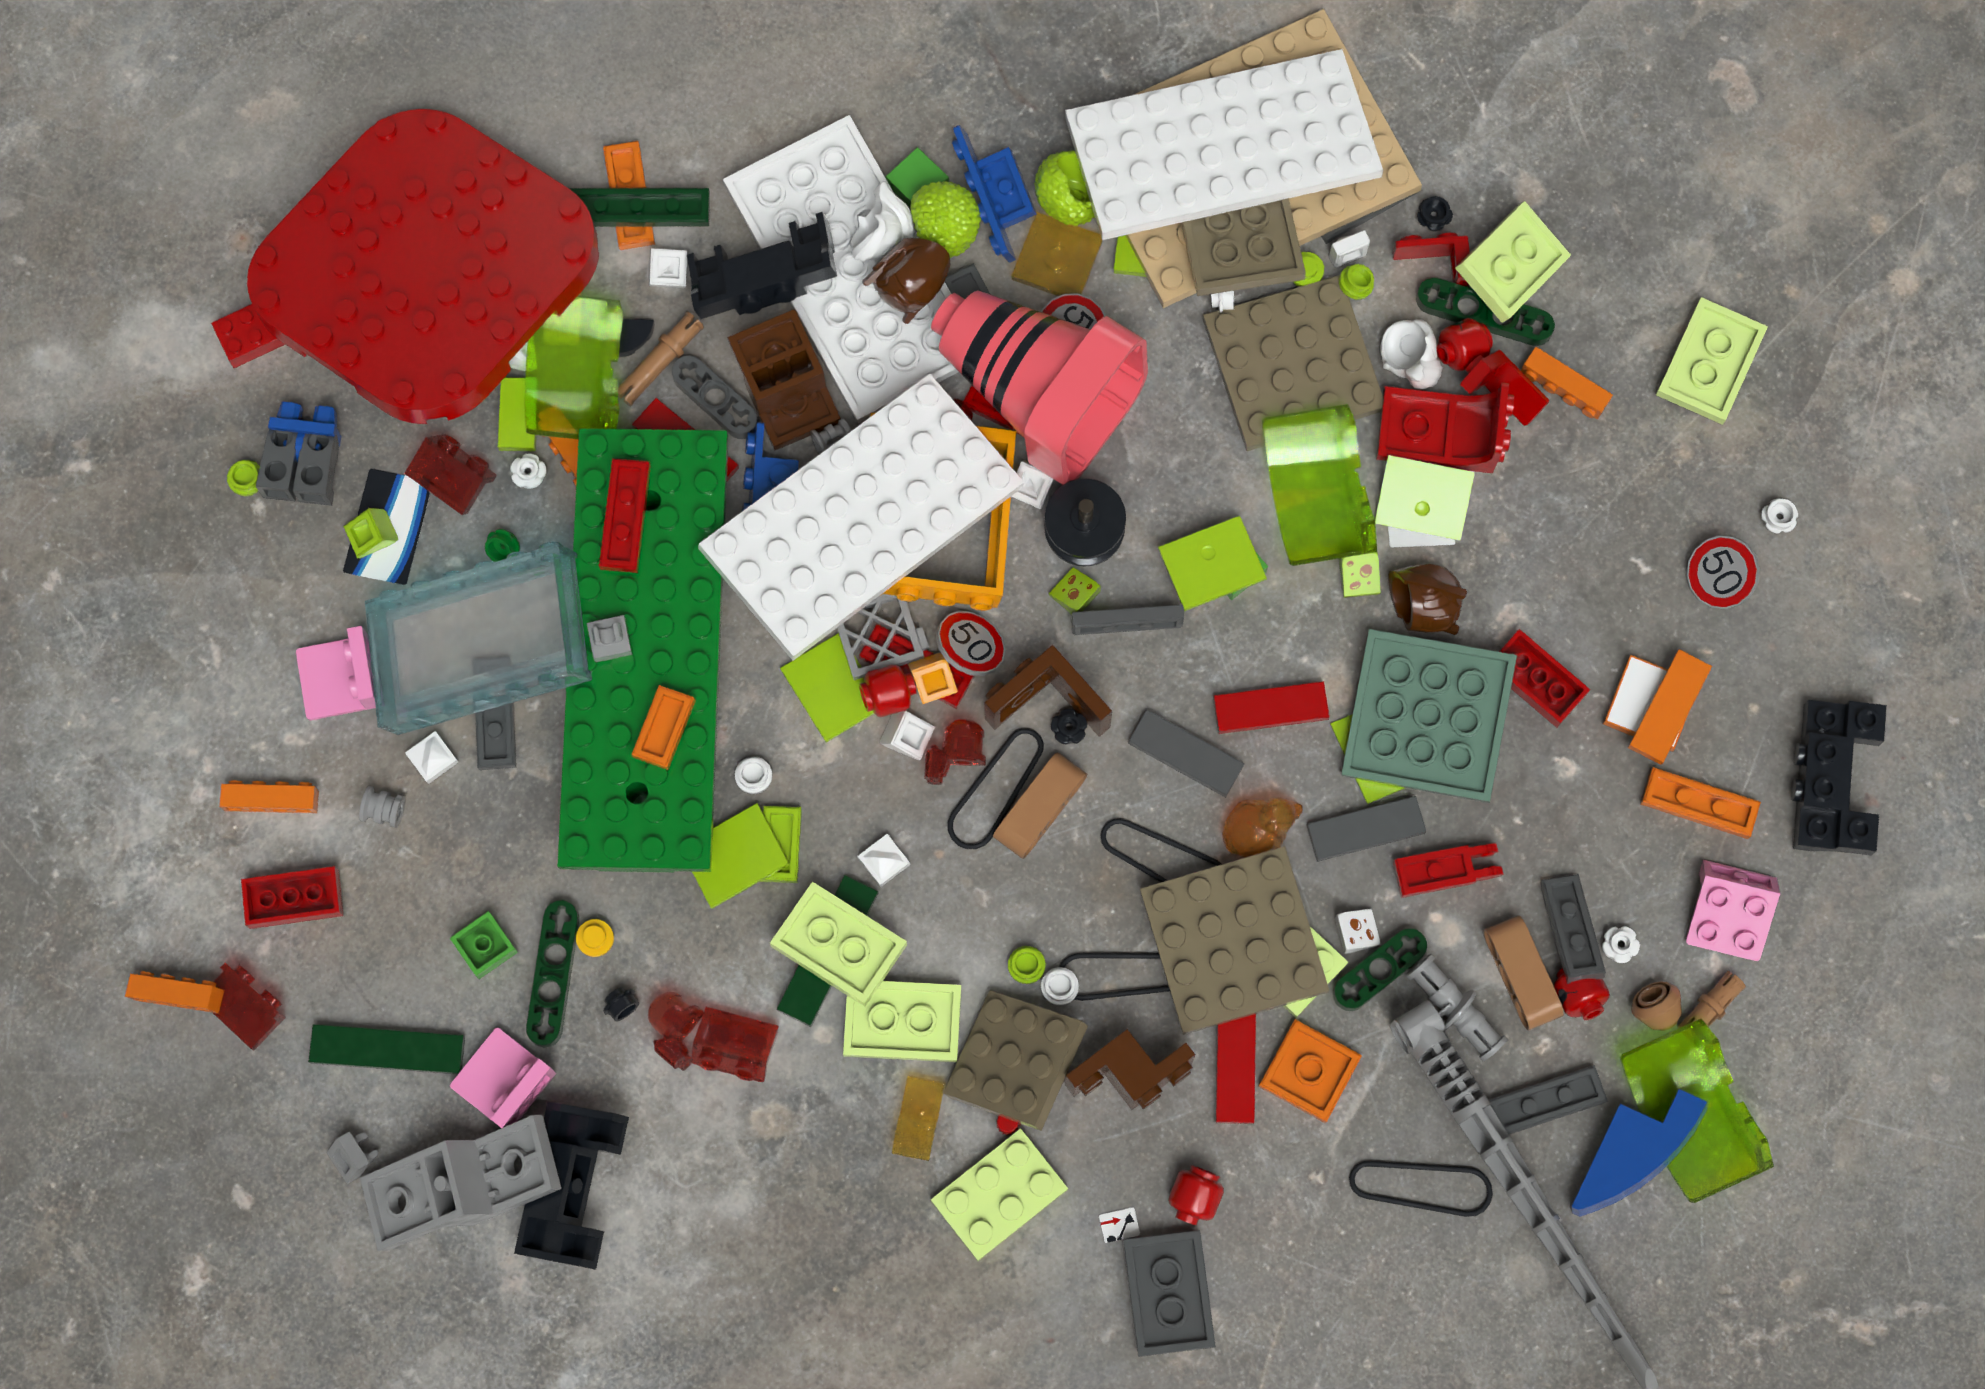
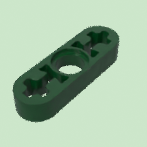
(1395, 945)

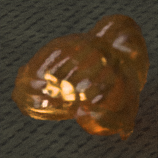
(1259, 825)

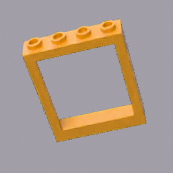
(978, 597)

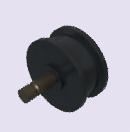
(1085, 522)

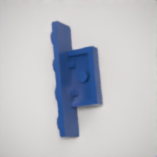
(1000, 189)
(764, 471)

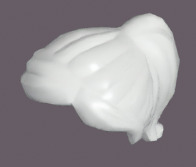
(882, 227)
(1411, 352)

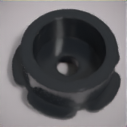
(1438, 205)
(1066, 736)
(620, 1003)

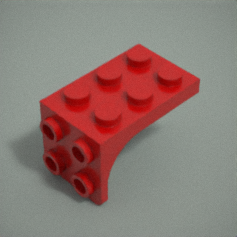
(1446, 427)

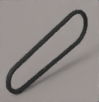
(1012, 798)
(1154, 835)
(1116, 956)
(1422, 1167)

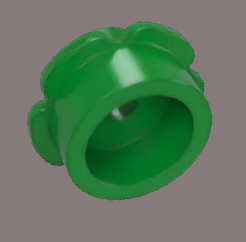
(501, 544)

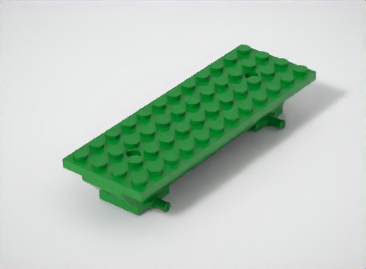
(613, 806)

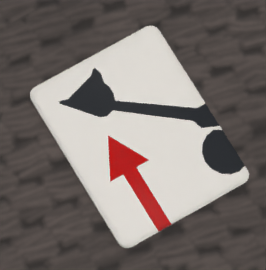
(1119, 1225)

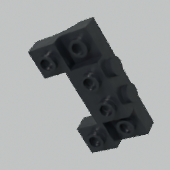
(764, 275)
(1826, 773)
(553, 1223)

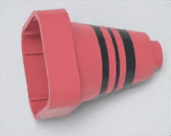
(1045, 375)

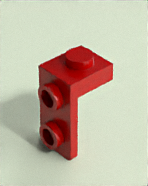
(1443, 245)
(1500, 369)

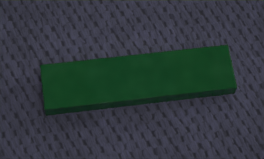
(647, 206)
(807, 991)
(386, 1049)

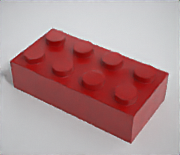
(244, 336)
(1543, 680)
(292, 897)

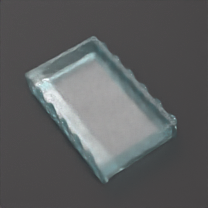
(477, 639)

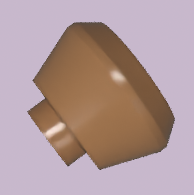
(1658, 1005)

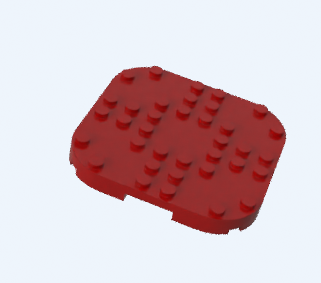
(423, 264)

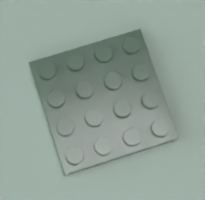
(1429, 715)

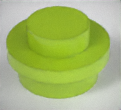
(1313, 267)
(1356, 281)
(243, 477)
(1026, 965)

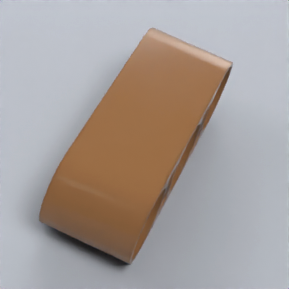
(1040, 805)
(1523, 972)

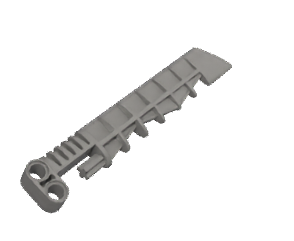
(1423, 1035)

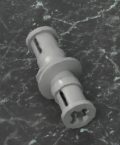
(1457, 1007)

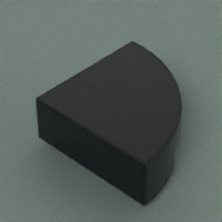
(634, 335)

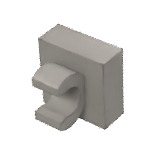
(609, 638)
(349, 1157)

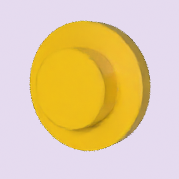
(595, 938)

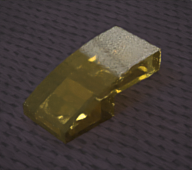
(918, 1118)

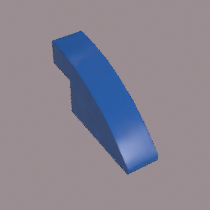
(1636, 1152)

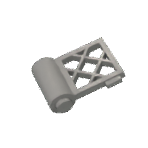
(915, 635)

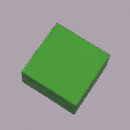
(913, 174)
(483, 945)

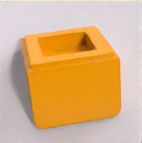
(932, 677)

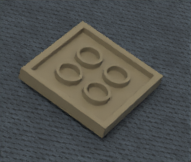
(1244, 249)
(1015, 1060)

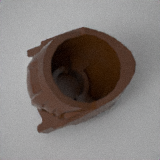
(910, 275)
(1426, 598)

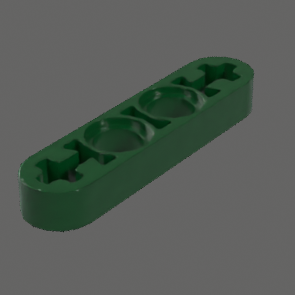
(1484, 313)
(548, 973)

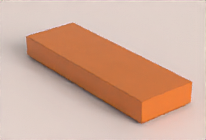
(626, 171)
(1670, 707)
(1700, 803)

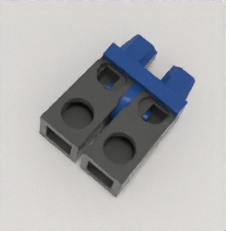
(300, 456)

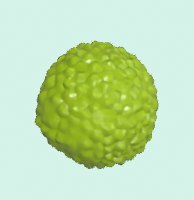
(1063, 190)
(946, 216)

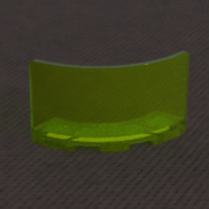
(571, 370)
(1315, 485)
(1727, 1140)

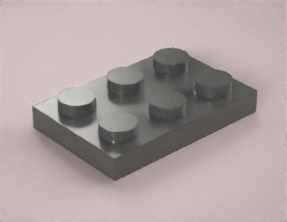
(1169, 1293)

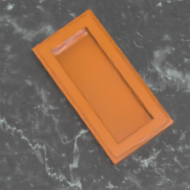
(663, 727)

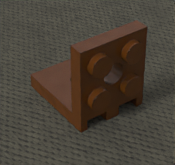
(1035, 676)

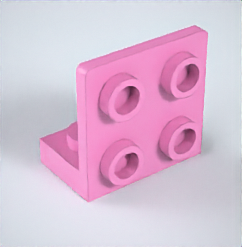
(337, 676)
(1733, 910)
(502, 1079)

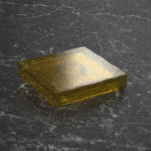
(1057, 257)

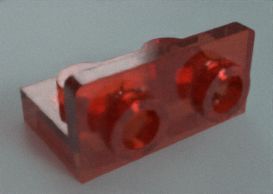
(450, 472)
(244, 1009)
(734, 1044)

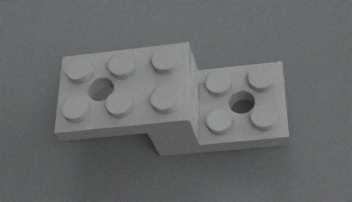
(460, 1183)

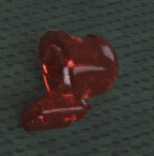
(960, 746)
(673, 1021)

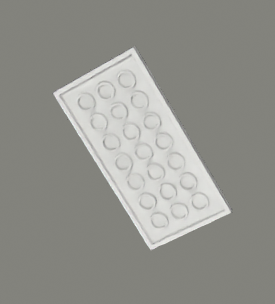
(1223, 144)
(851, 327)
(860, 516)

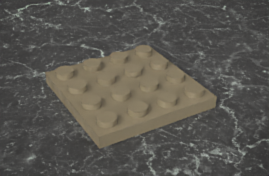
(1292, 357)
(1234, 940)

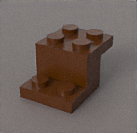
(784, 379)
(1130, 1071)

